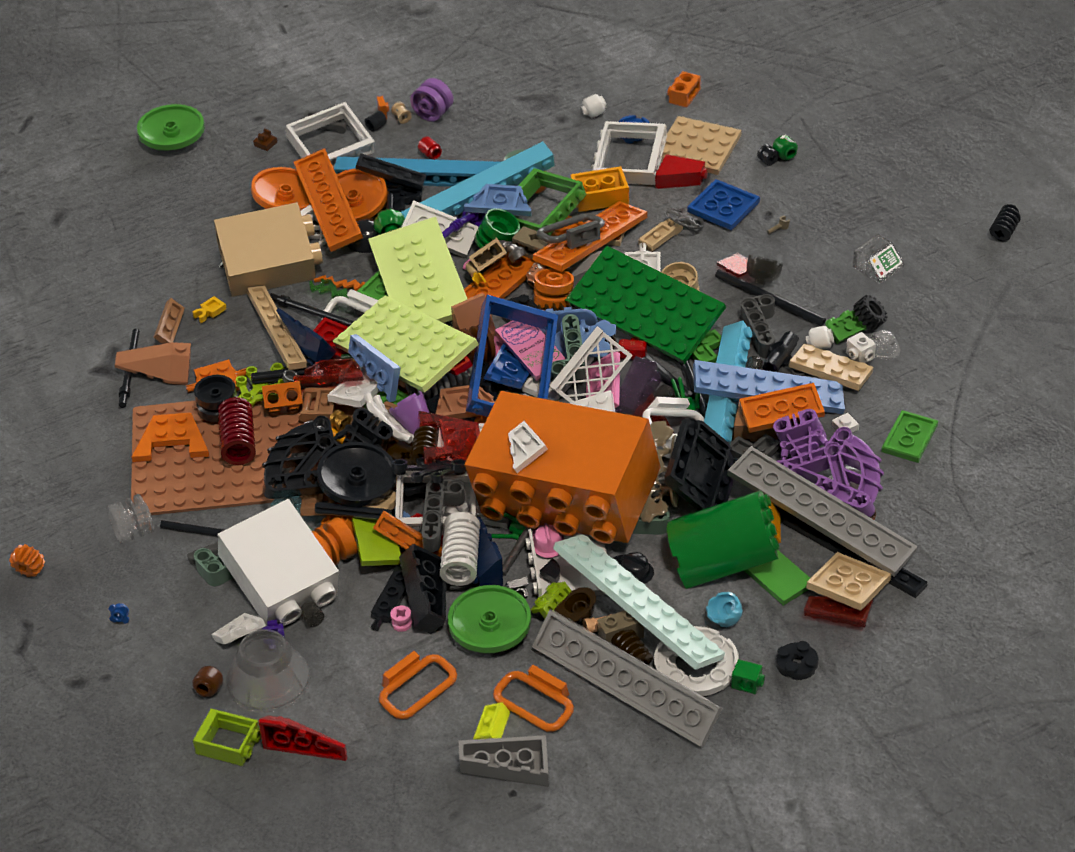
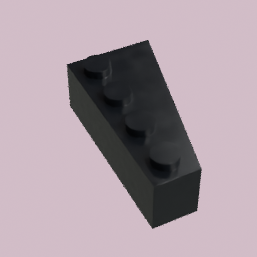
(424, 588)

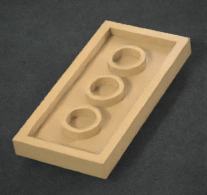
(831, 366)

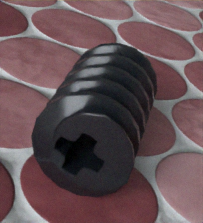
(1005, 222)

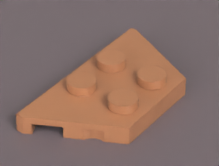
(453, 401)

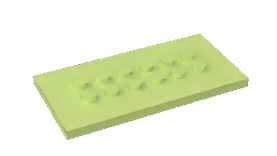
(419, 269)

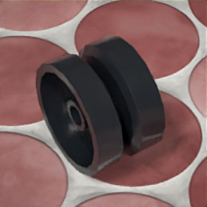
(211, 393)

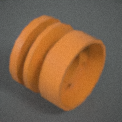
(336, 540)

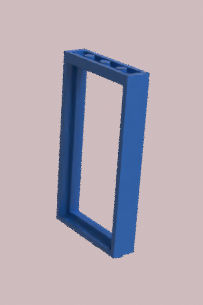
(518, 313)

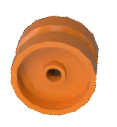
(552, 287)

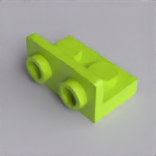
(551, 598)

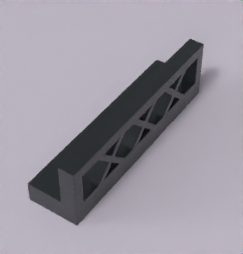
(390, 172)

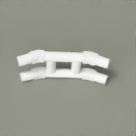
(377, 407)

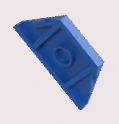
(506, 370)

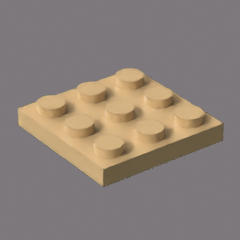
(848, 581)

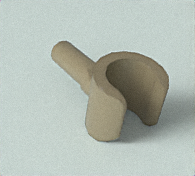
(783, 224)

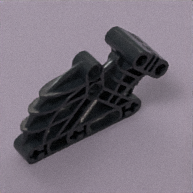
(308, 439)

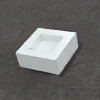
(845, 421)

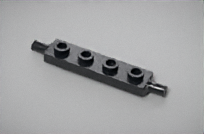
(389, 598)

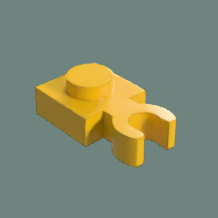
(211, 308)

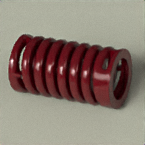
(236, 431)

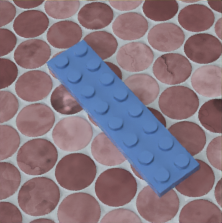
(746, 382)

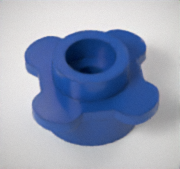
(118, 609)

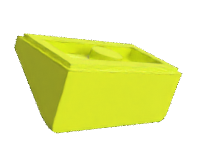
(492, 721)

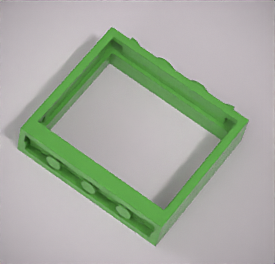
(539, 178)

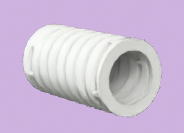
(460, 548)

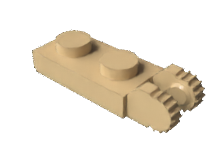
(660, 234)

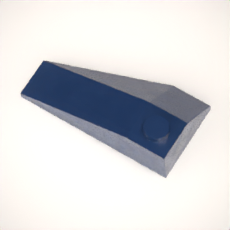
(308, 341)
(489, 560)

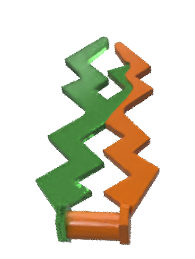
(334, 285)

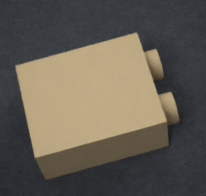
(267, 248)

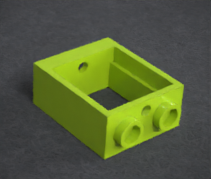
(218, 719)

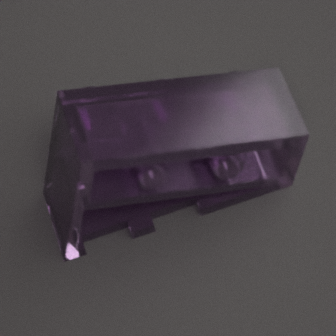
(638, 384)

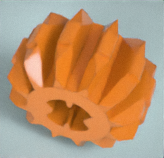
(27, 560)

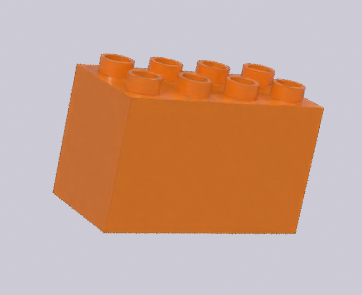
(585, 482)

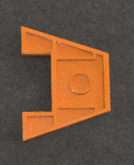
(170, 431)

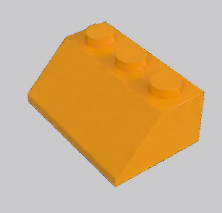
(602, 188)

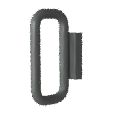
(575, 236)

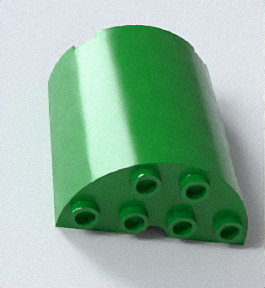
(723, 539)

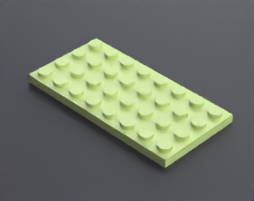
(411, 340)

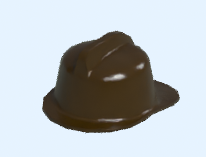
(577, 604)

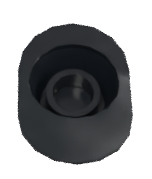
(637, 565)

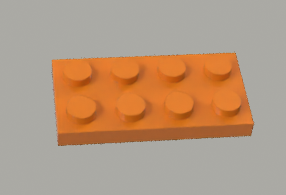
(764, 409)

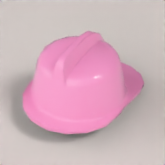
(544, 540)

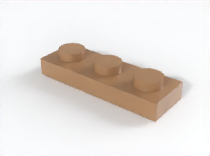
(169, 322)

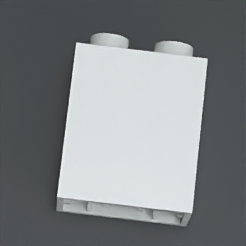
(278, 563)

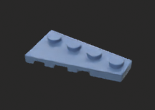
(377, 366)

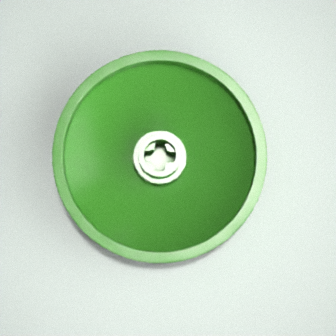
(170, 127)
(489, 619)

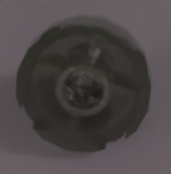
(763, 269)

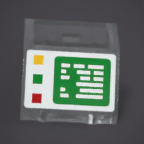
(877, 258)

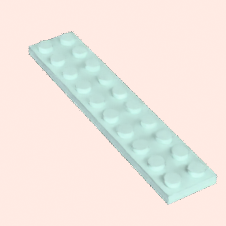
(639, 601)

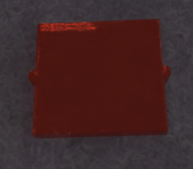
(734, 264)

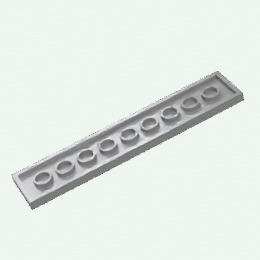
(823, 511)
(627, 678)

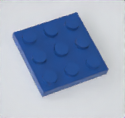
(723, 204)

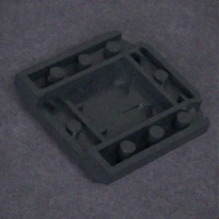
(700, 465)

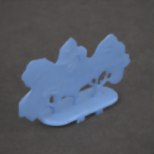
(588, 321)

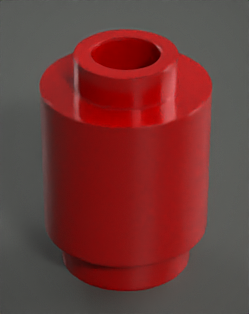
(429, 148)

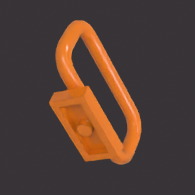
(403, 672)
(545, 684)

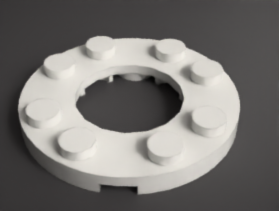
(708, 684)

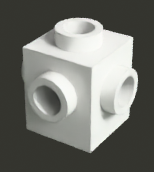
(861, 348)

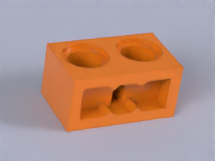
(684, 89)
(282, 390)

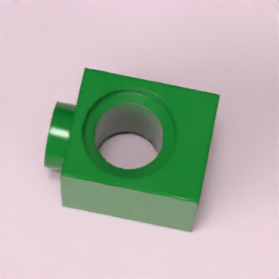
(747, 677)

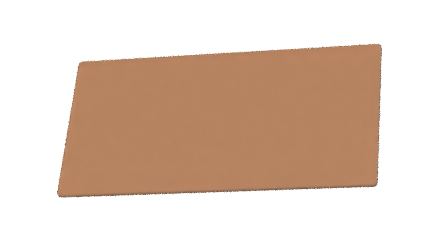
(184, 484)

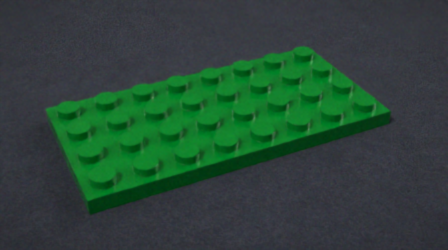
(646, 304)

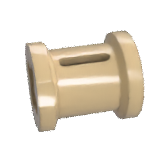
(401, 112)

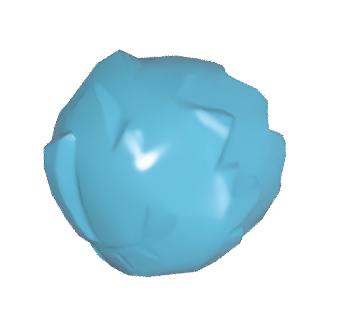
(724, 609)

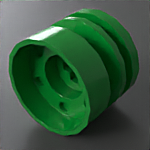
(496, 224)

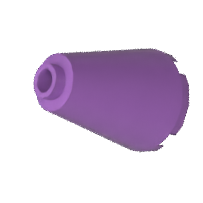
(407, 411)

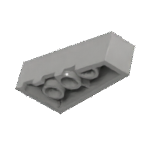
(506, 759)

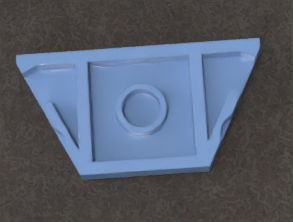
(499, 196)

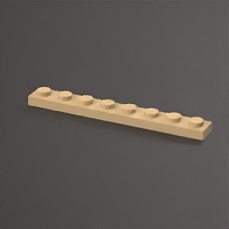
(276, 328)

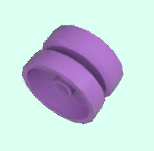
(431, 99)

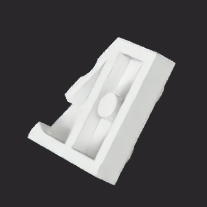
(525, 446)
(237, 628)

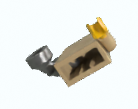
(490, 254)

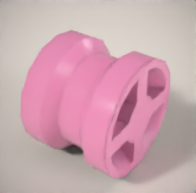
(401, 618)

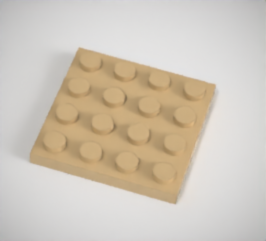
(701, 142)

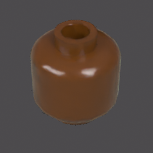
(207, 681)

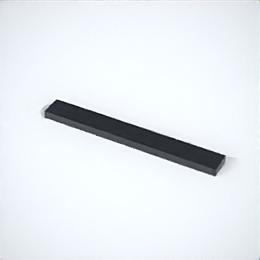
(903, 579)

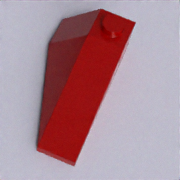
(292, 737)

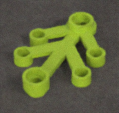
(253, 395)

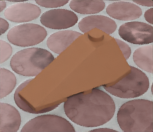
(163, 361)

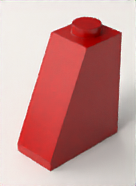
(680, 172)

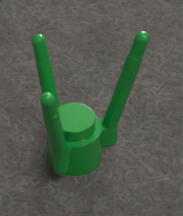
(693, 404)
(515, 527)

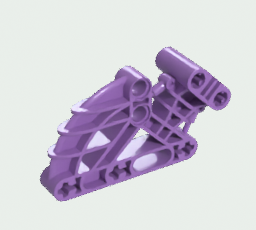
(843, 449)

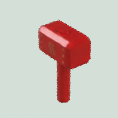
(634, 347)

